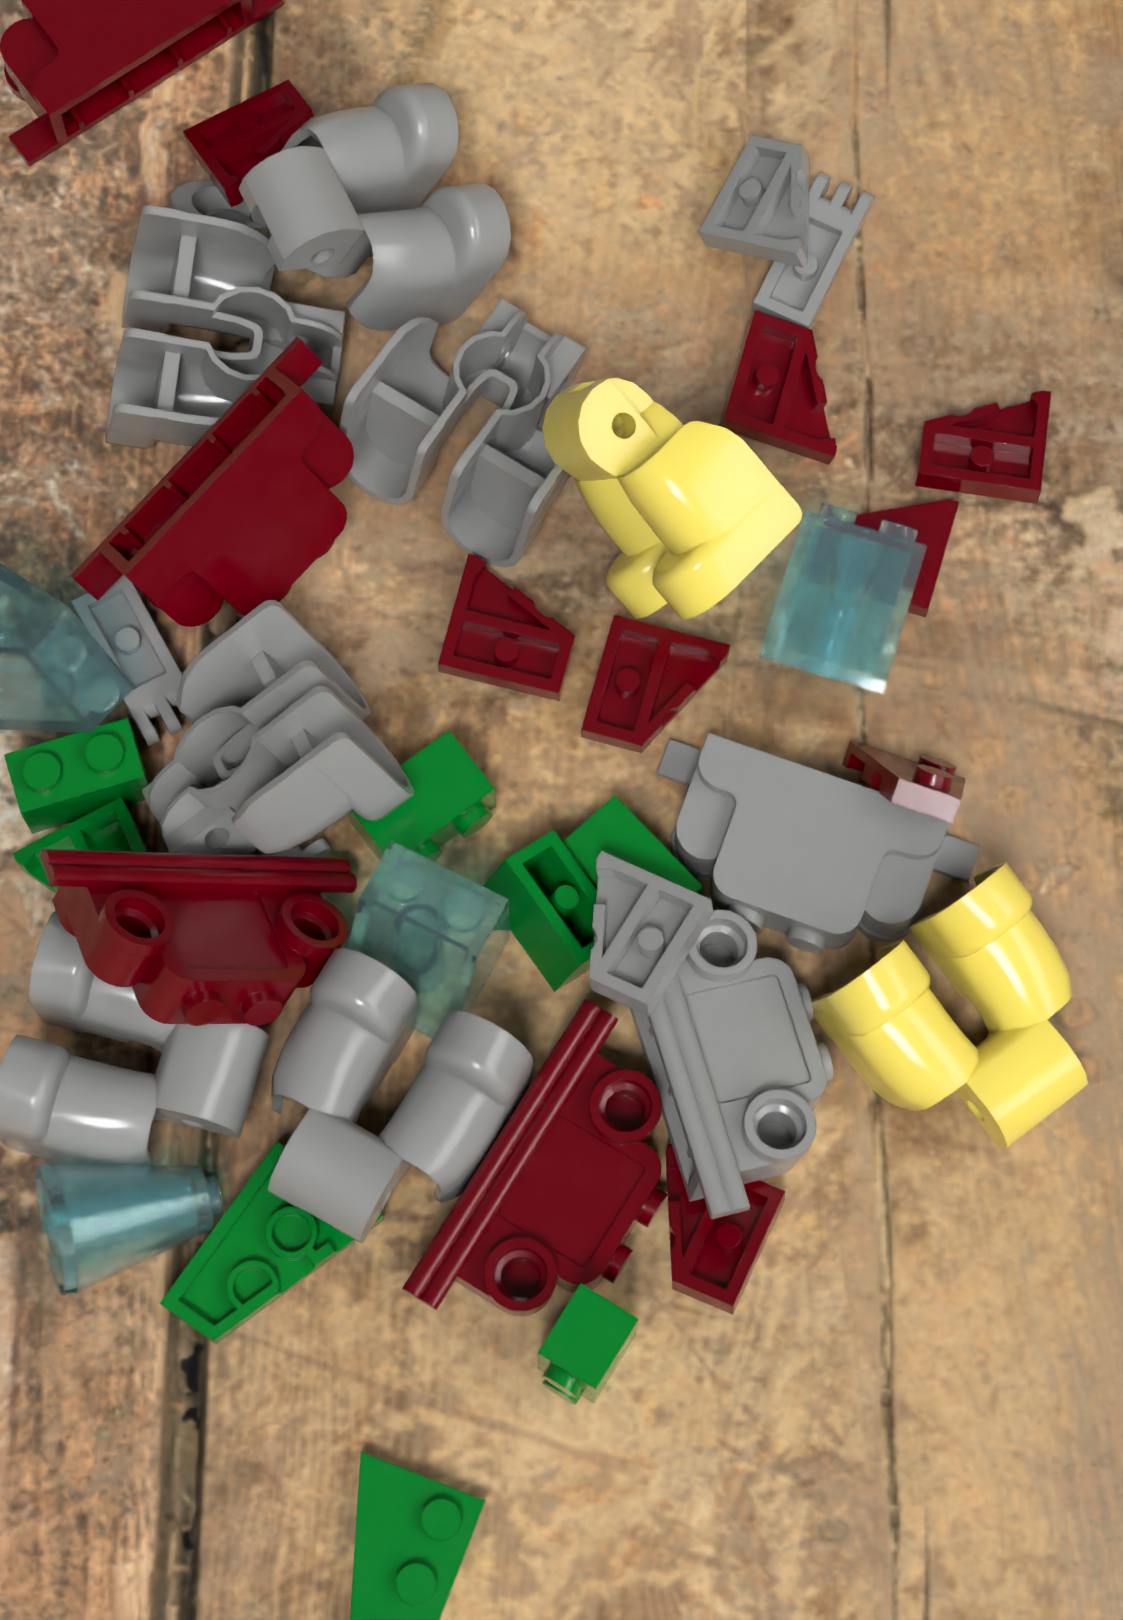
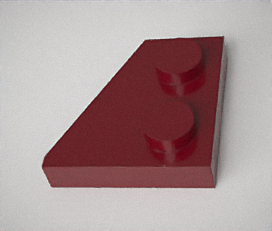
(246, 135)
(778, 391)
(987, 451)
(719, 1254)

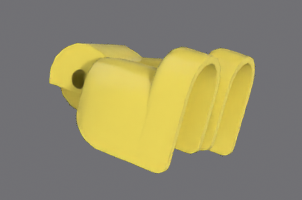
(673, 497)
(1013, 976)

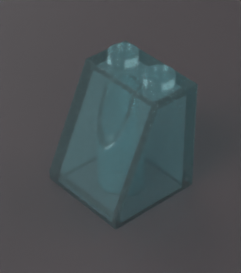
(844, 598)
(51, 664)
(431, 932)

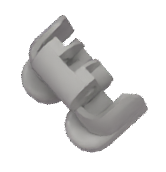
(355, 189)
(212, 279)
(410, 406)
(271, 745)
(336, 1063)
(103, 1112)

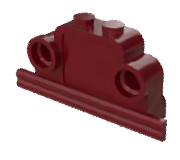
(96, 56)
(238, 508)
(201, 931)
(555, 1184)

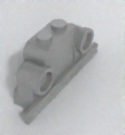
(805, 846)
(734, 1065)

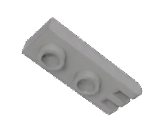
(799, 292)
(135, 645)

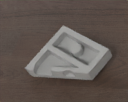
(763, 204)
(641, 932)

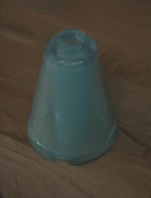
(119, 1215)

